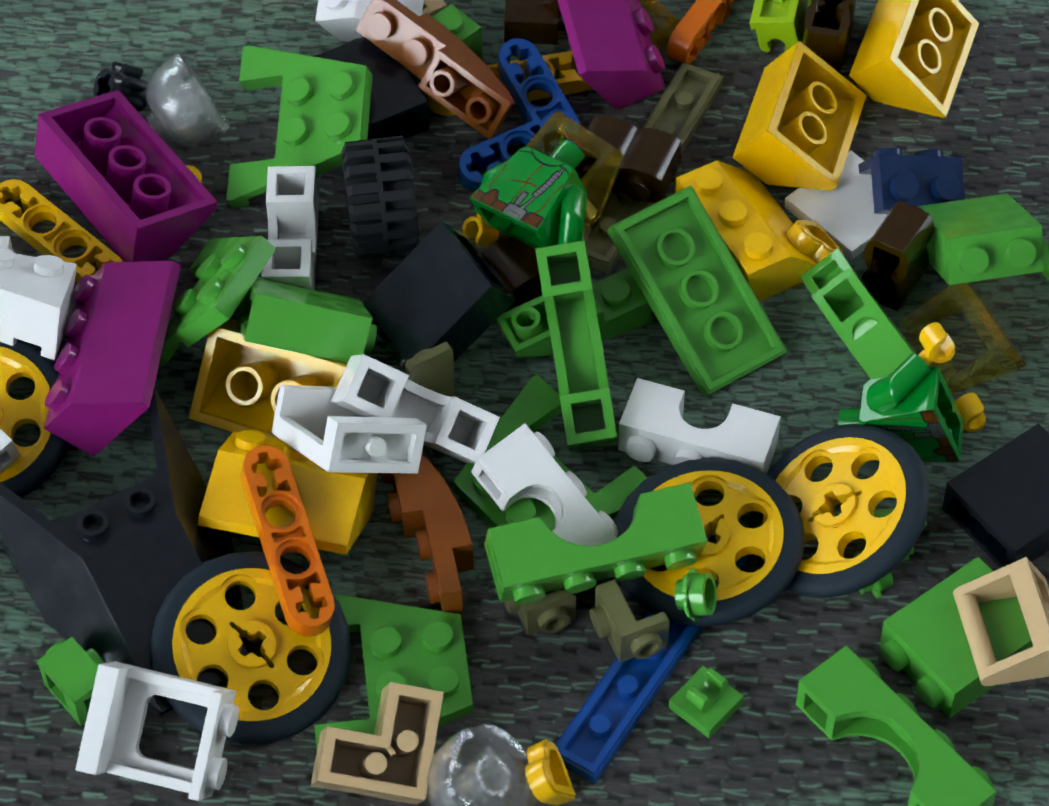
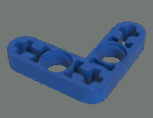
(512, 75)

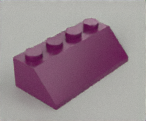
(614, 48)
(122, 176)
(111, 352)

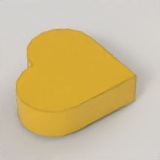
(811, 239)
(548, 774)

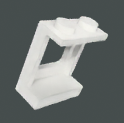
(349, 440)
(117, 723)

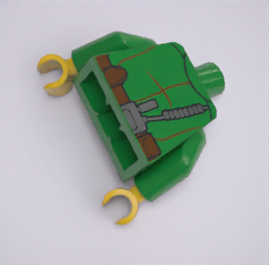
(531, 199)
(919, 403)

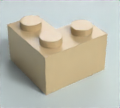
(391, 761)

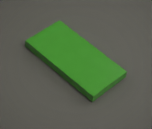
(697, 291)

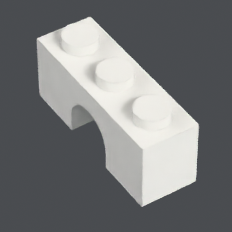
(292, 225)
(383, 391)
(656, 430)
(525, 468)

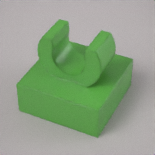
(706, 701)

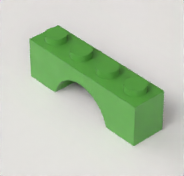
(576, 345)
(533, 560)
(851, 700)

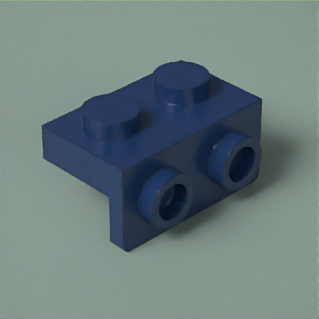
(913, 178)

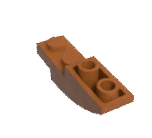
(443, 62)
(442, 536)

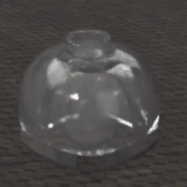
(183, 105)
(479, 769)

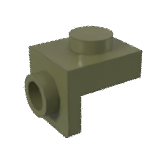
(547, 614)
(626, 635)

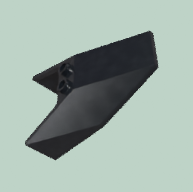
(117, 560)

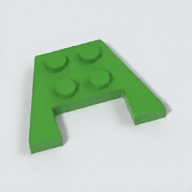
(319, 111)
(225, 275)
(536, 407)
(409, 649)

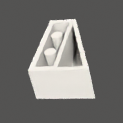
(35, 299)

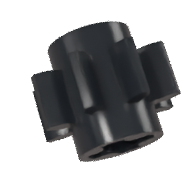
(126, 80)

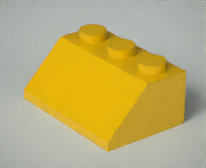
(915, 53)
(800, 122)
(750, 226)
(243, 380)
(334, 502)

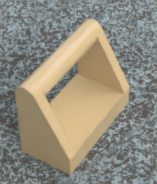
(1017, 580)

